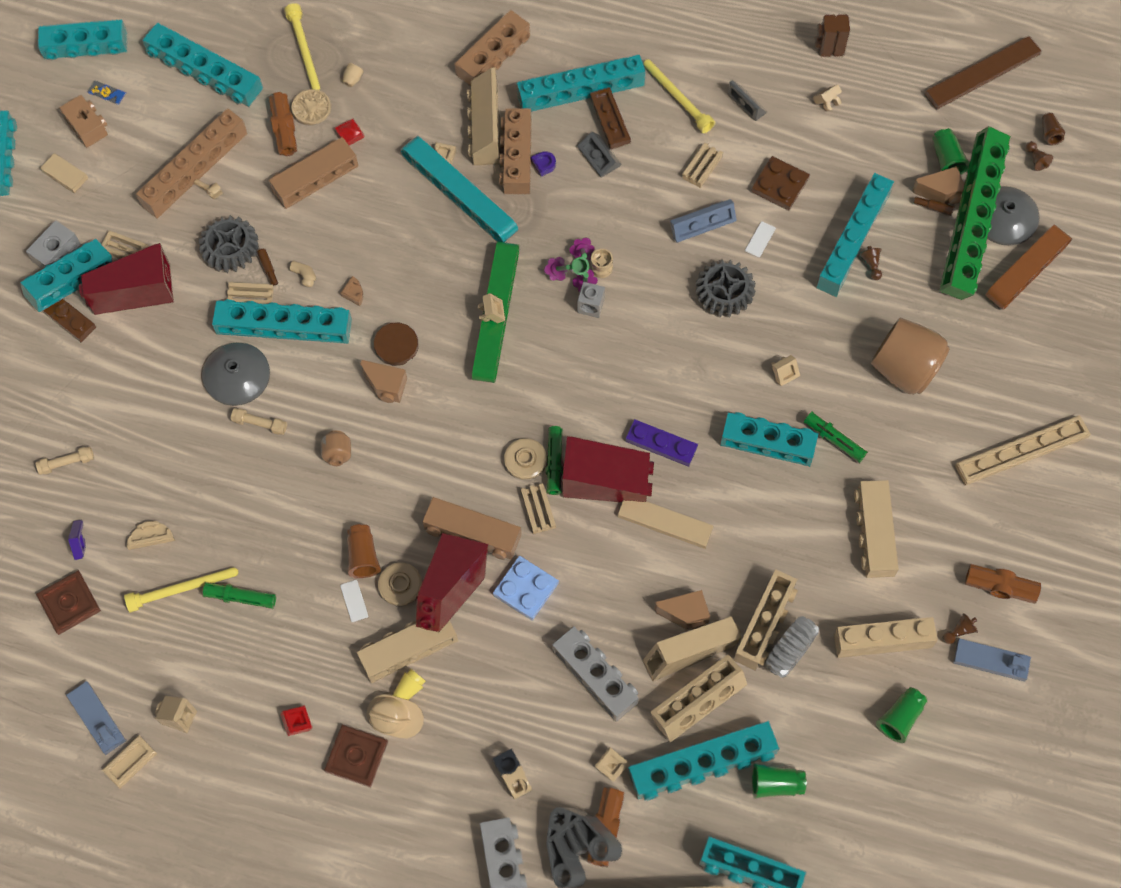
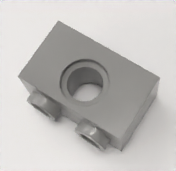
(55, 236)

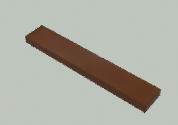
(983, 72)

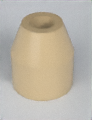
(352, 75)

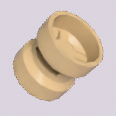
(602, 263)

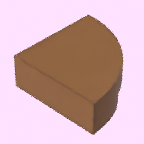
(353, 291)

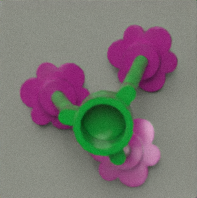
(579, 266)

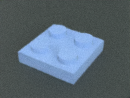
(525, 588)

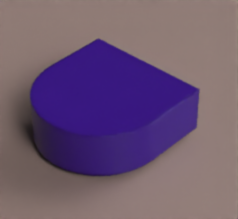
(544, 162)

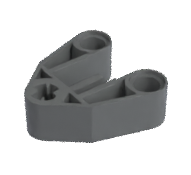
(572, 834)

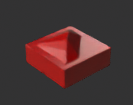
(349, 131)
(296, 720)

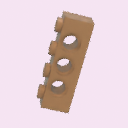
(502, 37)

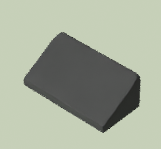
(746, 101)
(599, 154)

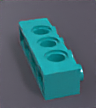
(82, 39)
(64, 275)
(758, 444)

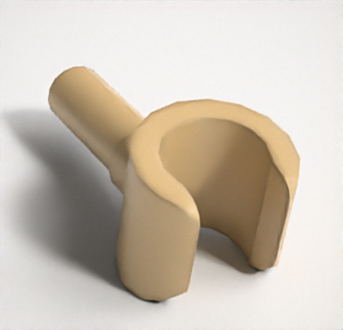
(213, 190)

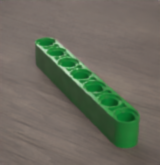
(492, 333)

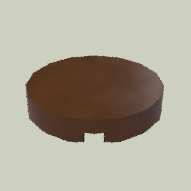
(396, 344)

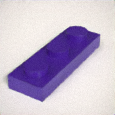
(661, 443)

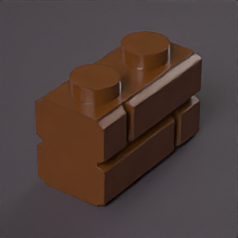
(833, 35)

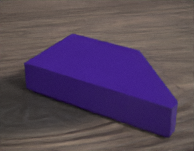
(76, 540)

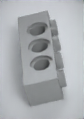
(615, 705)
(492, 833)

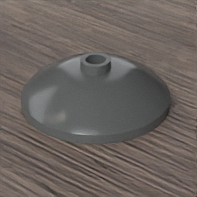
(1014, 225)
(240, 384)

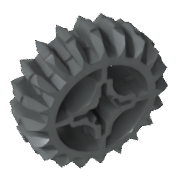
(228, 252)
(735, 281)

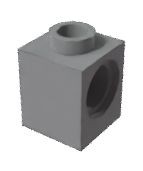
(591, 299)

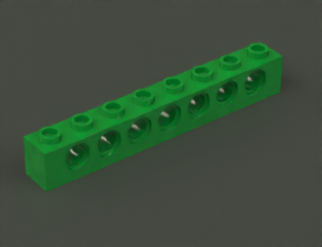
(975, 213)

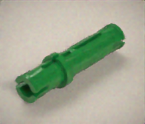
(813, 420)
(554, 467)
(233, 594)

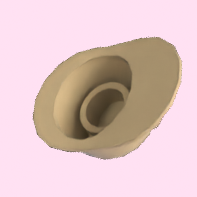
(395, 716)

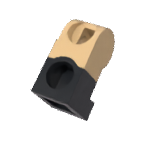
(512, 773)

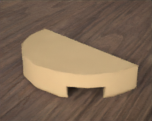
(149, 534)

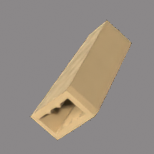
(691, 647)

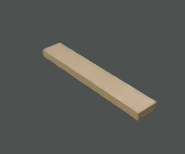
(1022, 450)

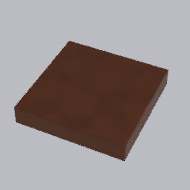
(68, 602)
(356, 756)

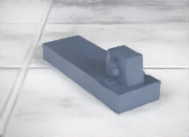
(703, 220)
(992, 660)
(96, 718)

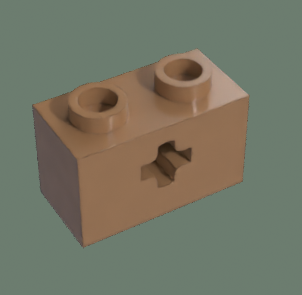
(83, 120)

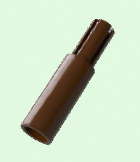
(934, 205)
(267, 266)

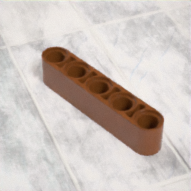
(1028, 267)

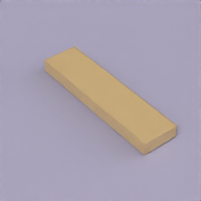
(667, 522)

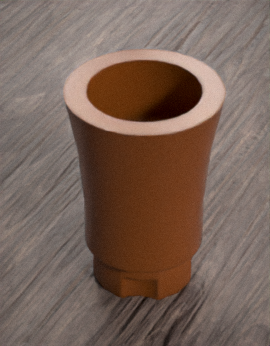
(362, 553)

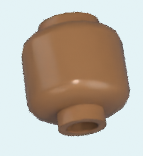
(336, 448)

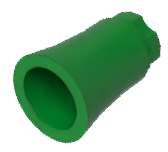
(949, 151)
(902, 715)
(777, 781)

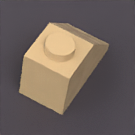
(175, 713)

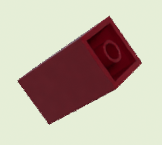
(129, 283)
(605, 472)
(450, 580)

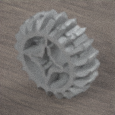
(792, 646)

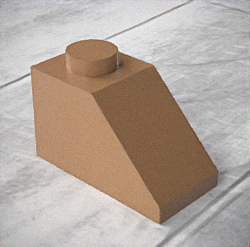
(941, 186)
(385, 380)
(685, 610)

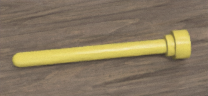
(293, 14)
(703, 121)
(134, 601)

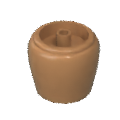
(910, 356)

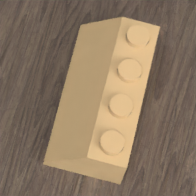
(484, 119)

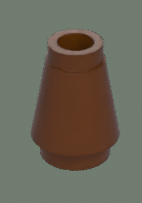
(1052, 129)

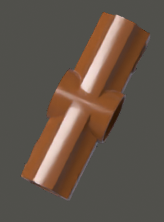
(283, 124)
(1003, 583)
(609, 815)

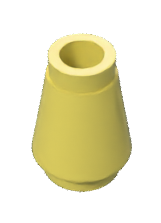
(409, 685)

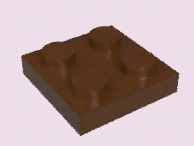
(780, 183)

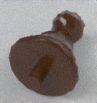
(1041, 159)
(872, 257)
(964, 627)

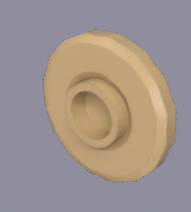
(311, 107)
(525, 459)
(399, 584)

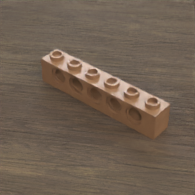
(192, 163)

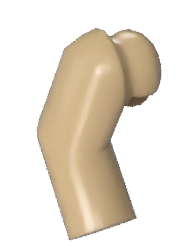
(305, 271)

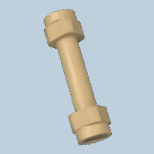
(240, 416)
(45, 466)

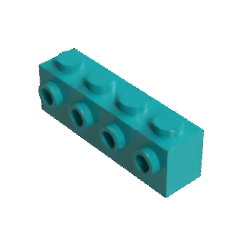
(7, 145)
(748, 867)

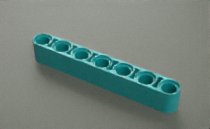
(459, 189)

